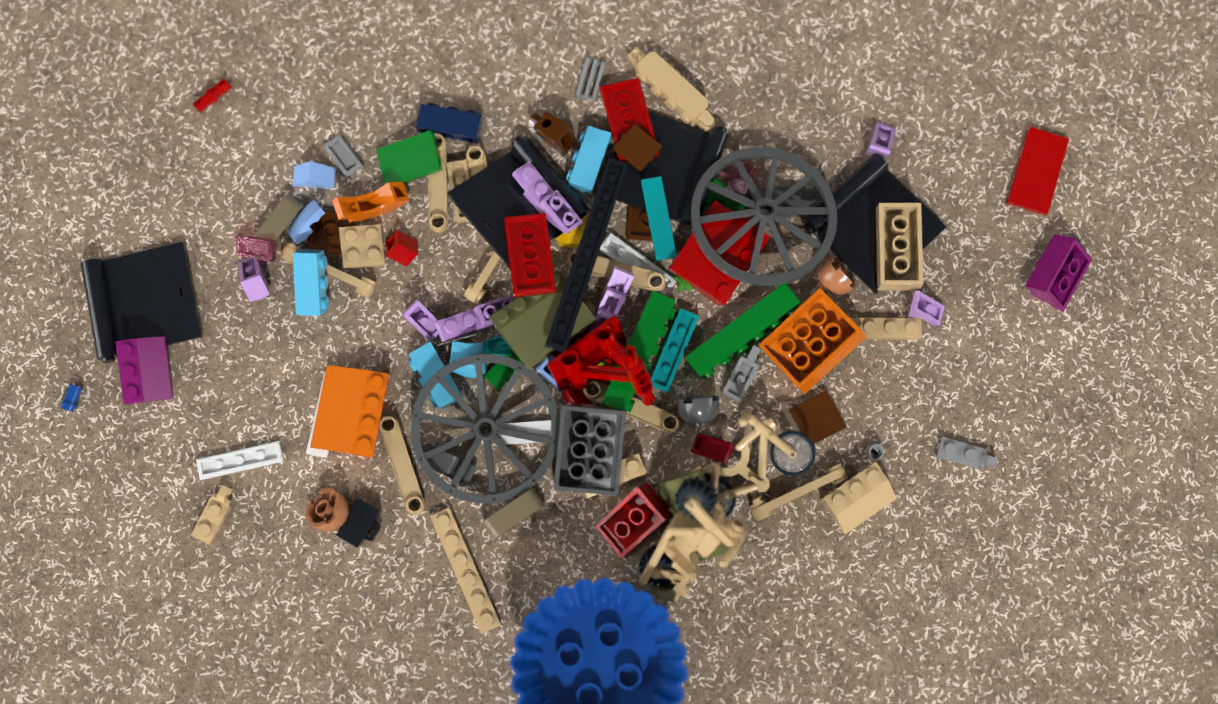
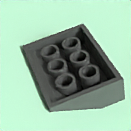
(589, 449)

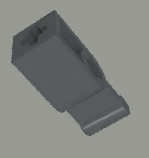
(449, 465)

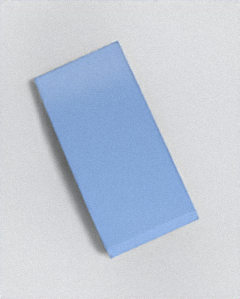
(300, 228)

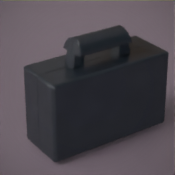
(359, 523)

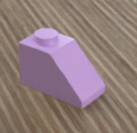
(253, 279)

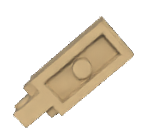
(213, 516)

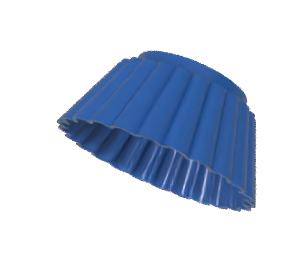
(599, 649)

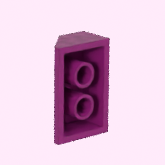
(1059, 271)
(144, 370)

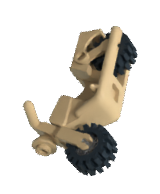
(690, 531)

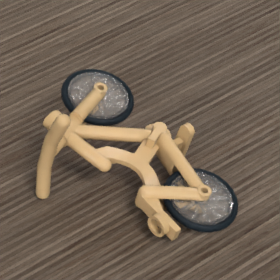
(790, 454)

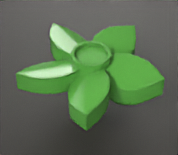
(682, 285)

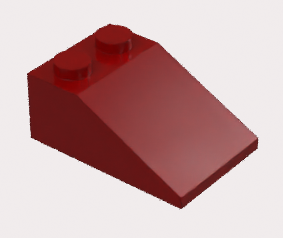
(633, 520)

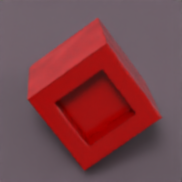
(401, 248)

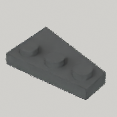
(802, 198)

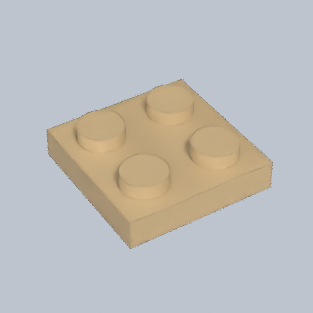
(361, 246)

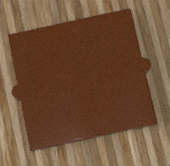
(637, 148)

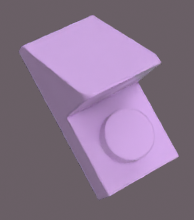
(881, 140)
(926, 309)
(422, 320)

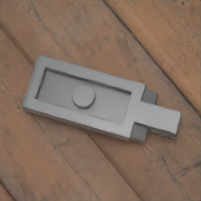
(742, 375)
(964, 454)

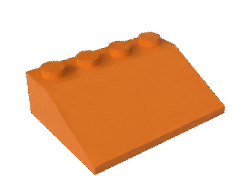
(812, 341)
(350, 411)

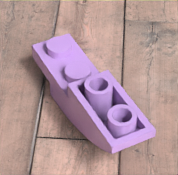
(545, 199)
(470, 321)

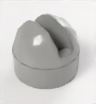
(877, 448)

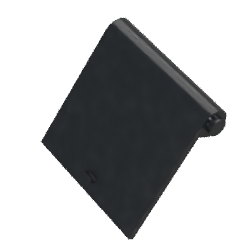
(680, 163)
(497, 194)
(856, 217)
(140, 298)

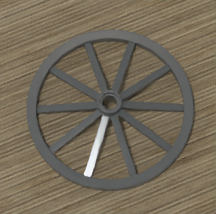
(761, 218)
(532, 479)

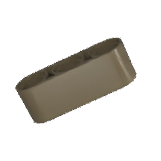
(280, 220)
(513, 513)

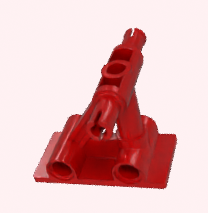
(603, 343)

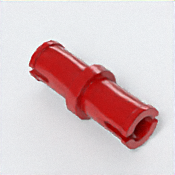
(211, 95)

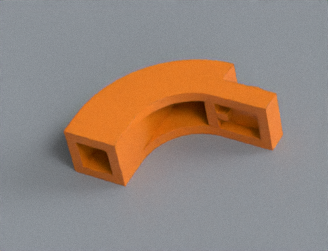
(373, 204)

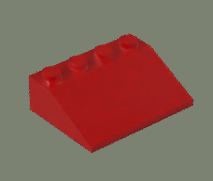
(700, 273)

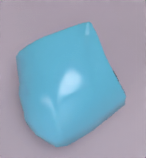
(462, 350)

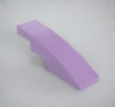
(612, 296)

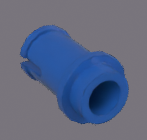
(71, 398)

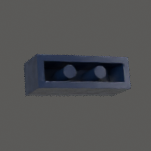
(450, 122)

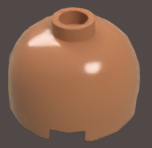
(834, 277)
(327, 511)

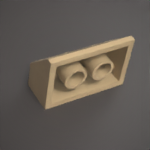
(859, 498)

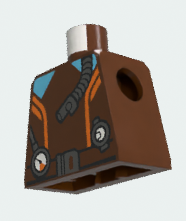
(553, 132)

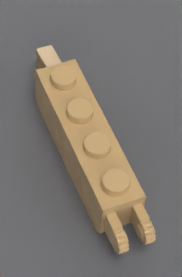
(673, 88)

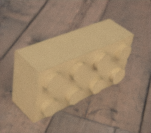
(899, 246)

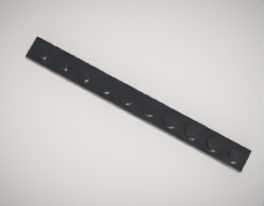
(586, 255)

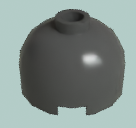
(698, 409)

